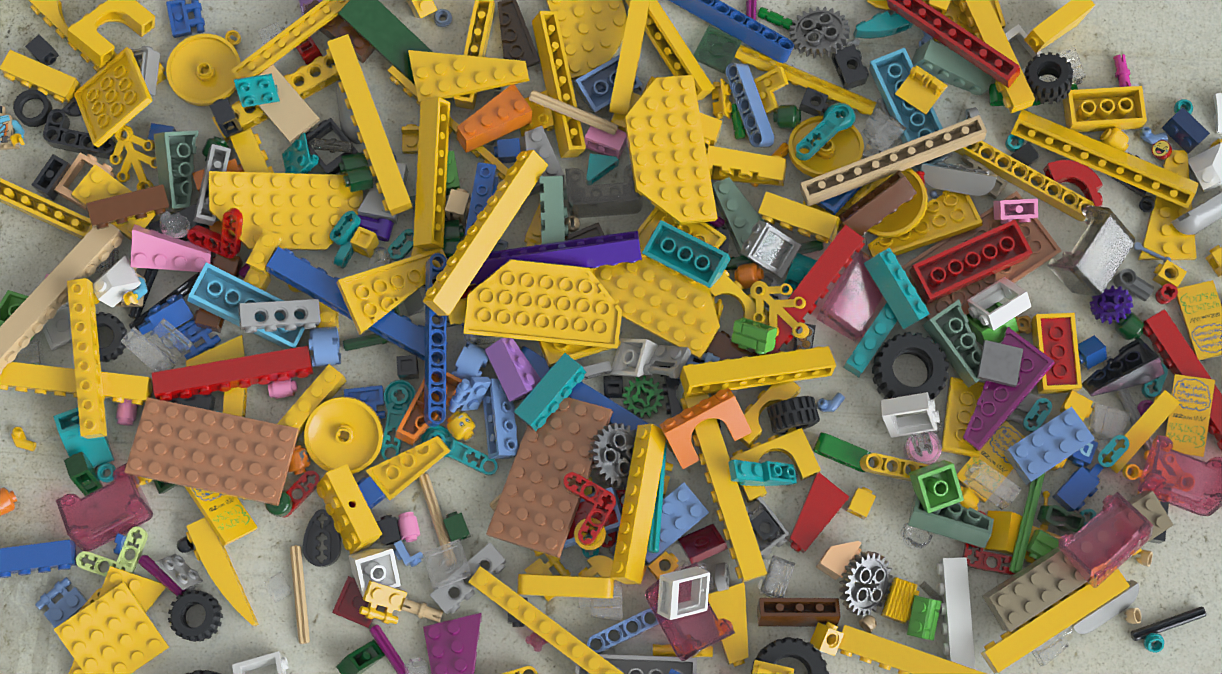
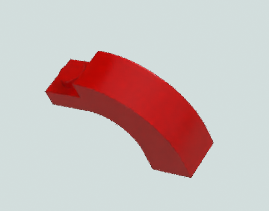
(1078, 174)

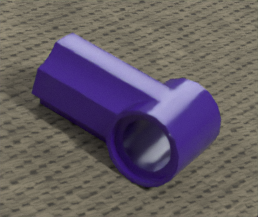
(381, 227)

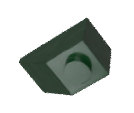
(82, 473)
(361, 659)

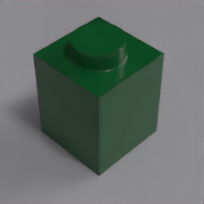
(456, 526)

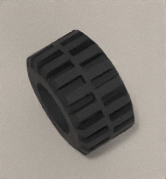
(1049, 65)
(116, 347)
(793, 412)
(179, 611)

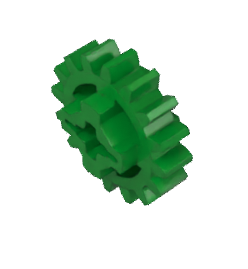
(651, 394)

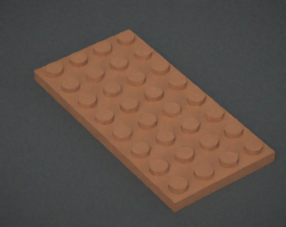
(1038, 238)
(212, 451)
(534, 504)

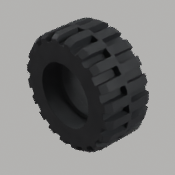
(919, 347)
(795, 649)

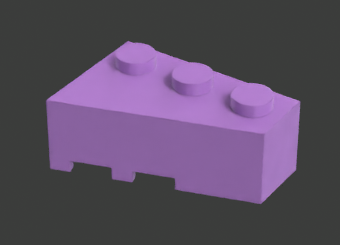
(512, 369)

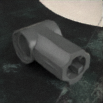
(1135, 284)

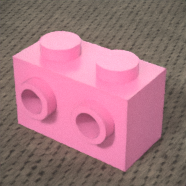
(605, 143)
(1015, 209)

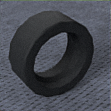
(23, 98)

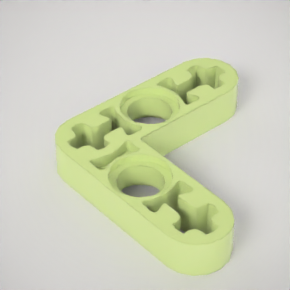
(122, 562)

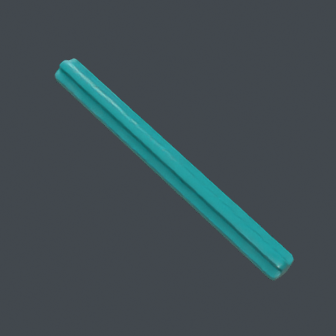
(654, 538)

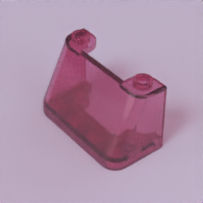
(852, 300)
(1182, 478)
(105, 512)
(1107, 540)
(693, 632)

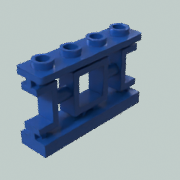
(483, 188)

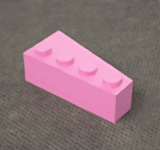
(160, 252)

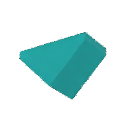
(599, 166)

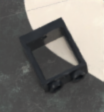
(323, 129)

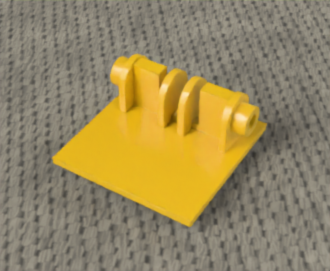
(921, 89)
(541, 116)

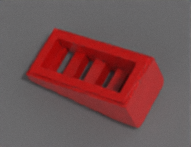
(311, 53)

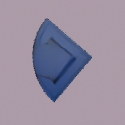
(119, 539)

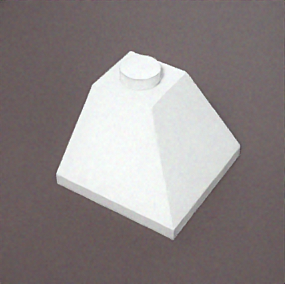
(1208, 168)
(116, 282)
(632, 357)
(374, 565)

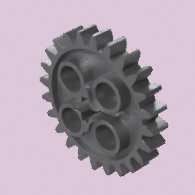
(819, 32)
(617, 454)
(867, 569)

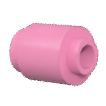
(282, 389)
(126, 413)
(408, 526)

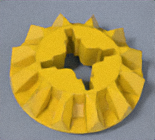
(598, 542)

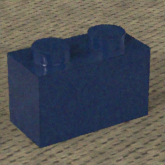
(1185, 130)

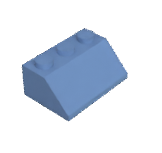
(598, 85)

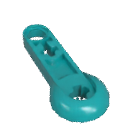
(826, 129)
(396, 411)
(458, 450)

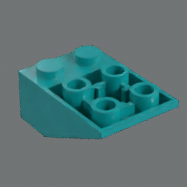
(95, 449)

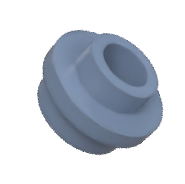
(442, 13)

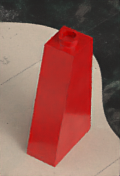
(817, 511)

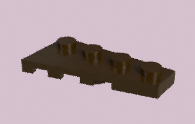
(515, 35)

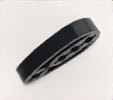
(311, 543)

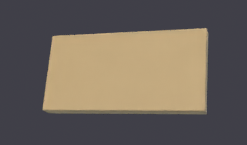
(292, 113)

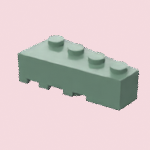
(951, 68)
(175, 165)
(553, 209)
(735, 210)
(957, 340)
(953, 522)

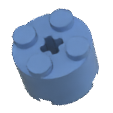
(325, 346)
(470, 362)

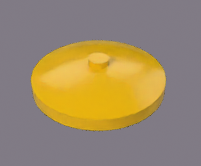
(202, 69)
(838, 152)
(907, 214)
(343, 434)

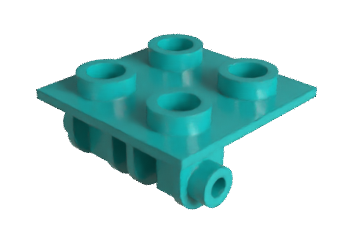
(257, 90)
(297, 157)

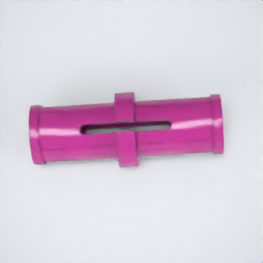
(1122, 71)

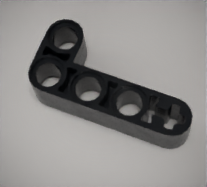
(64, 135)

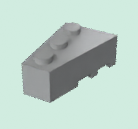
(537, 140)
(372, 204)

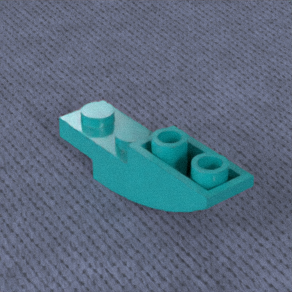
(882, 26)
(762, 474)

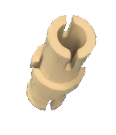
(422, 610)

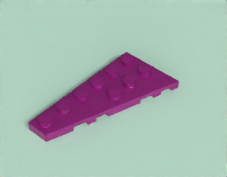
(1001, 400)
(453, 645)

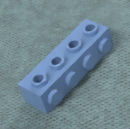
(499, 423)

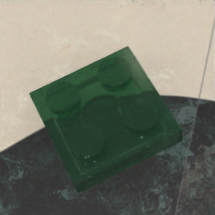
(717, 49)

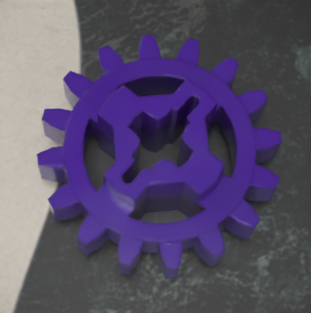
(1111, 304)

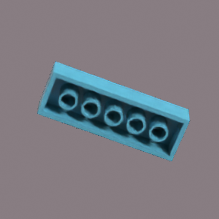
(889, 74)
(223, 293)

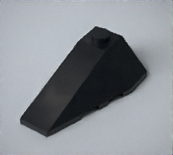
(1131, 367)

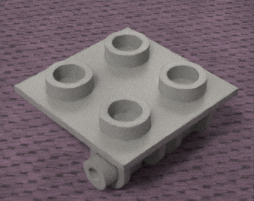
(179, 572)

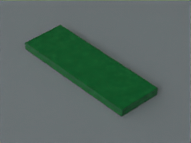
(383, 33)

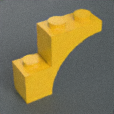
(259, 258)

